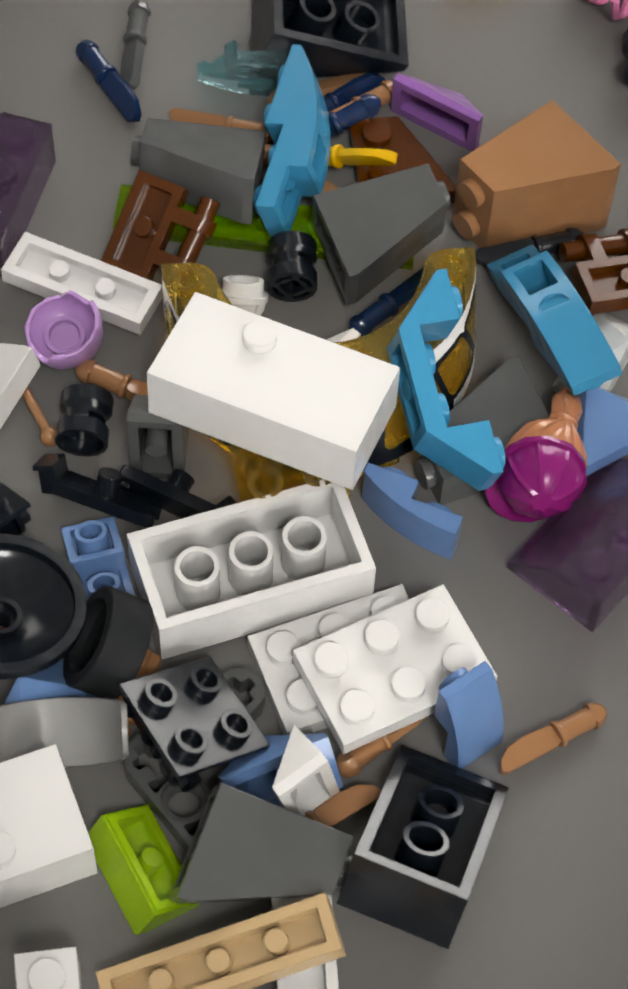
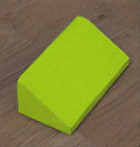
(138, 866)

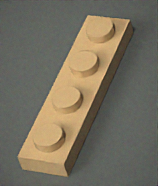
(240, 953)

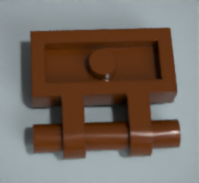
(148, 223)
(599, 279)

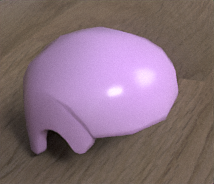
(64, 330)

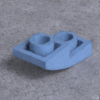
(393, 499)
(97, 555)
(470, 713)

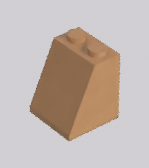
(534, 181)

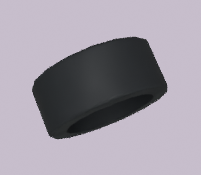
(111, 643)

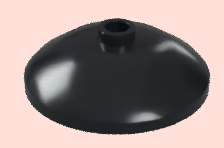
(39, 606)

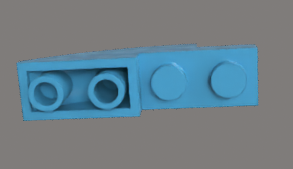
(301, 144)
(556, 318)

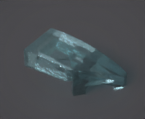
(243, 70)

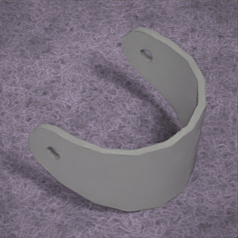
(83, 728)

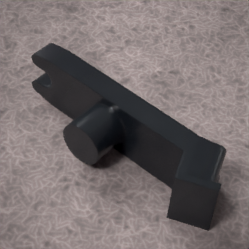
(98, 494)
(172, 495)

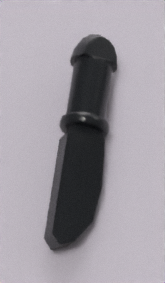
(541, 243)

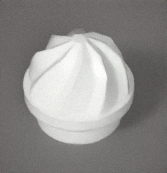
(246, 292)

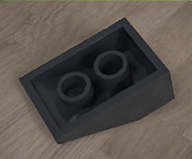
(335, 34)
(423, 846)

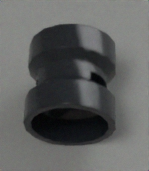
(290, 274)
(84, 420)

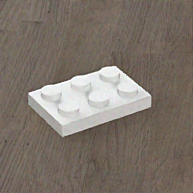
(274, 649)
(387, 667)

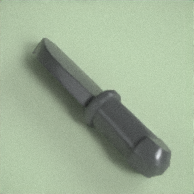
(135, 41)

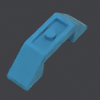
(462, 450)

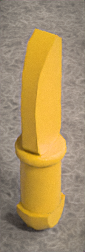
(360, 157)

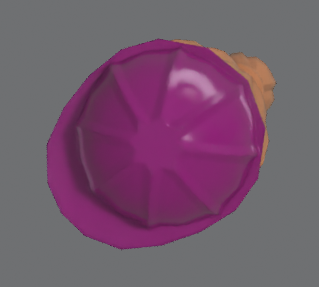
(543, 465)

